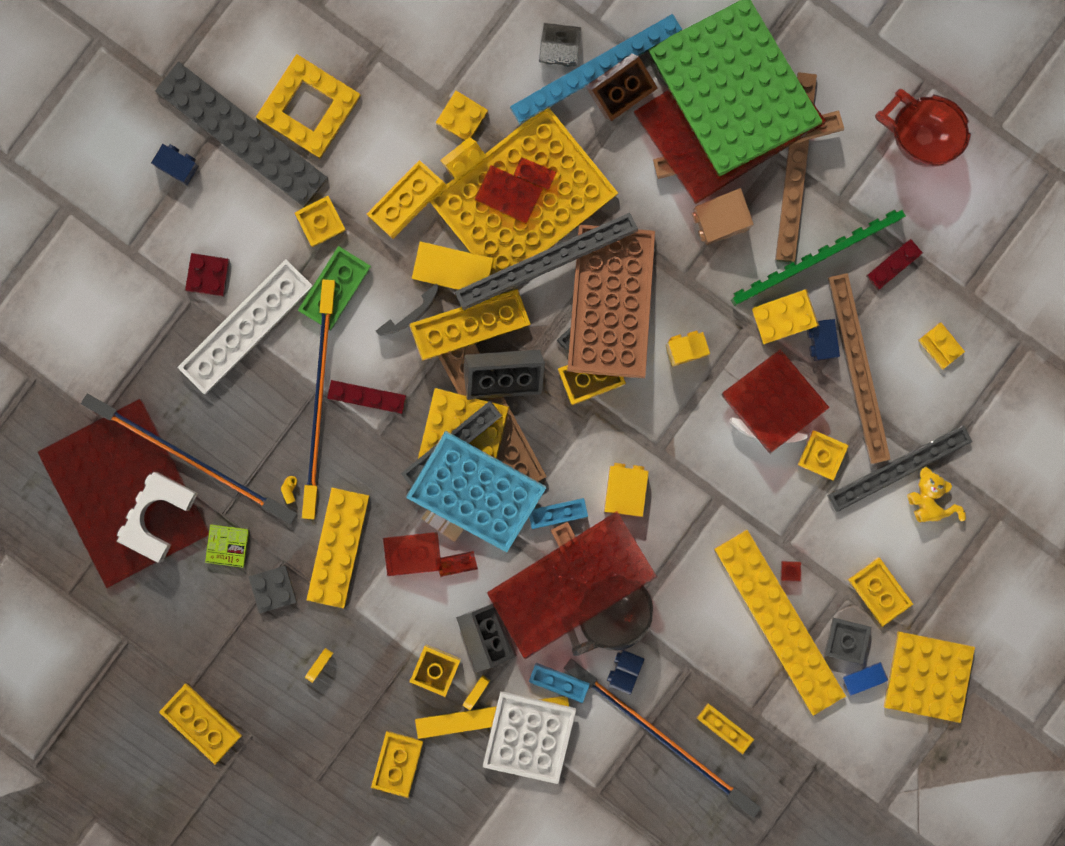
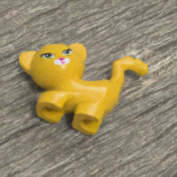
(932, 487)

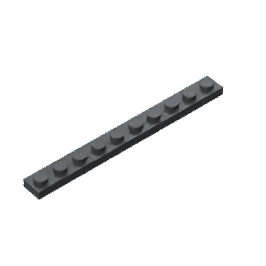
(546, 261)

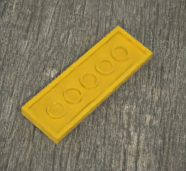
(470, 326)
(338, 548)

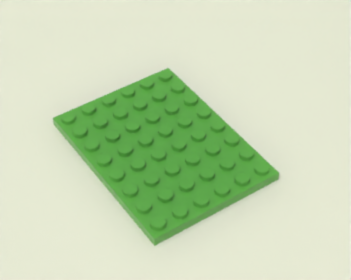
(734, 86)

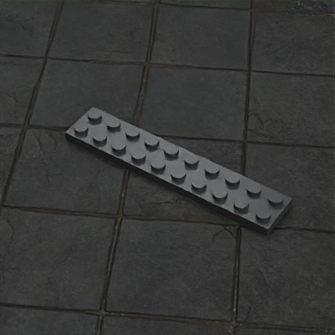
(241, 134)

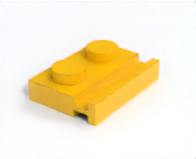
(941, 345)

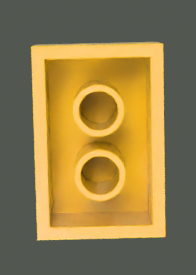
(586, 386)

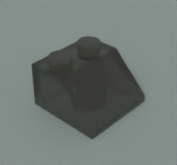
(559, 44)

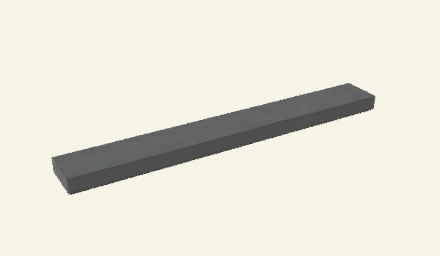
(899, 468)

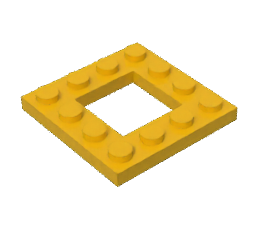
(302, 71)

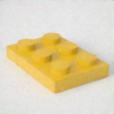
(785, 316)

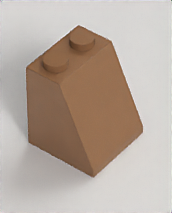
(722, 217)

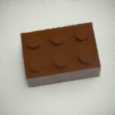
(621, 87)

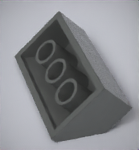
(503, 374)

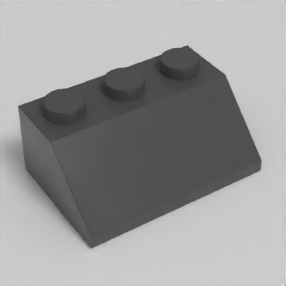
(486, 637)

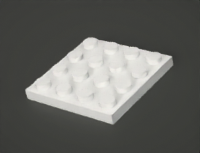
(529, 737)

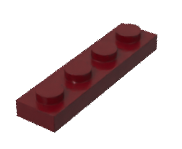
(366, 397)

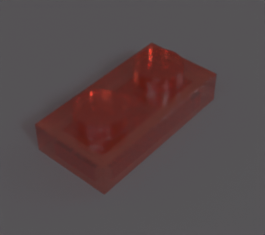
(535, 173)
(458, 563)

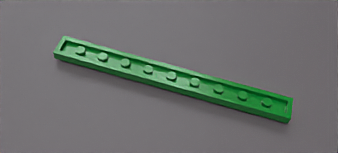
(824, 253)

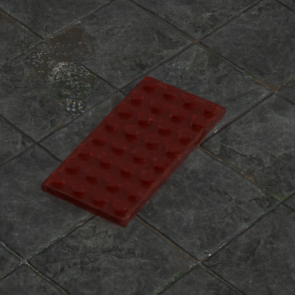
(571, 585)

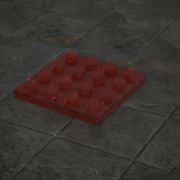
(775, 401)

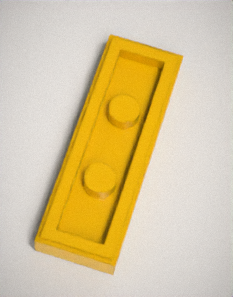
(725, 728)

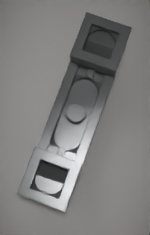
(390, 328)

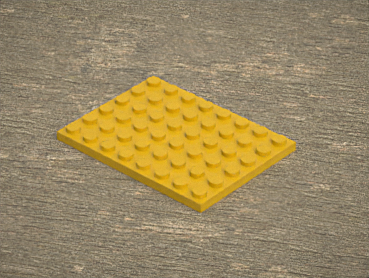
(572, 198)

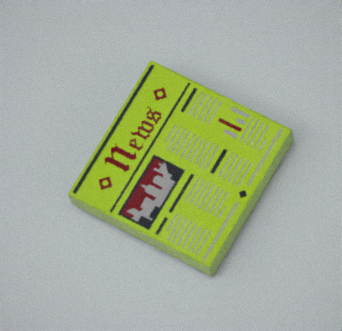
(227, 545)

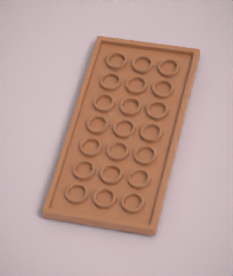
(612, 307)

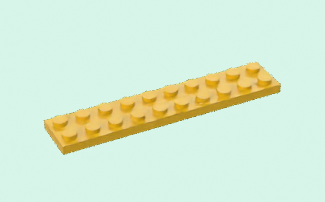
(779, 622)

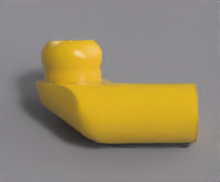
(287, 489)

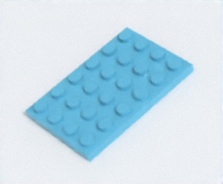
(476, 491)

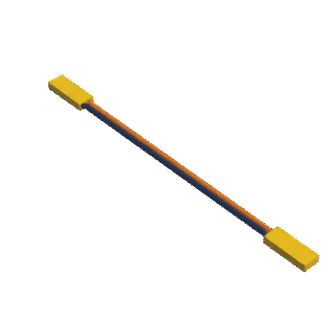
(310, 491)

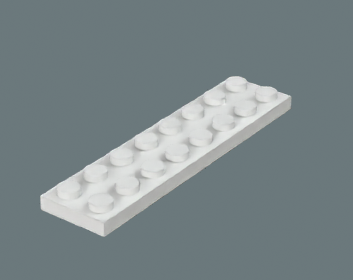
(245, 327)

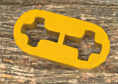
(319, 665)
(476, 692)

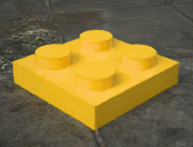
(461, 116)
(320, 221)
(823, 455)

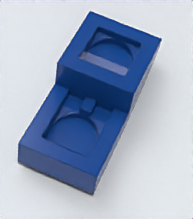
(865, 678)

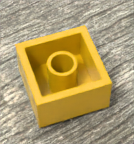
(435, 670)

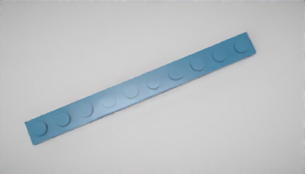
(593, 69)

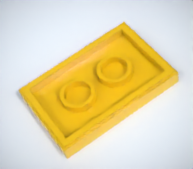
(880, 591)
(397, 764)

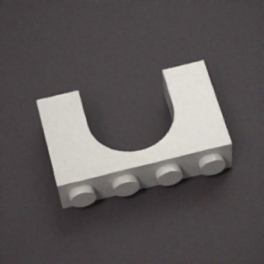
(135, 533)

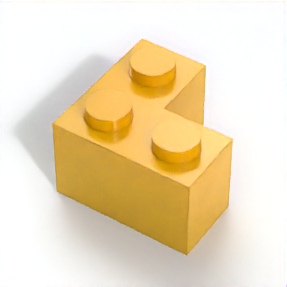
(687, 348)

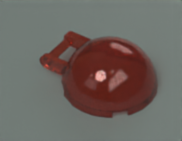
(927, 129)

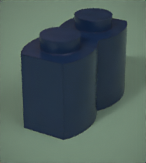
(625, 672)

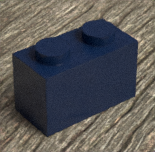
(175, 164)
(824, 341)

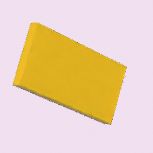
(406, 199)
(450, 266)
(200, 723)

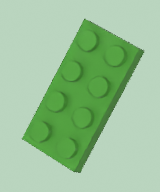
(348, 273)

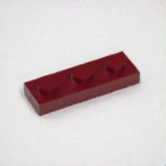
(894, 264)

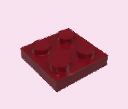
(207, 274)

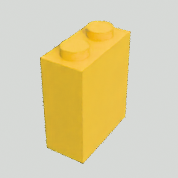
(626, 490)

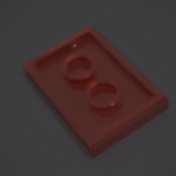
(508, 194)
(412, 554)

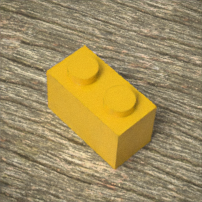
(463, 158)

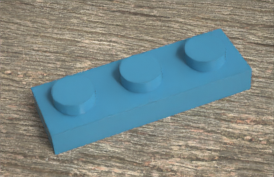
(558, 513)
(559, 682)

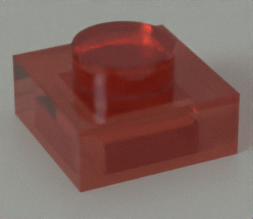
(790, 571)

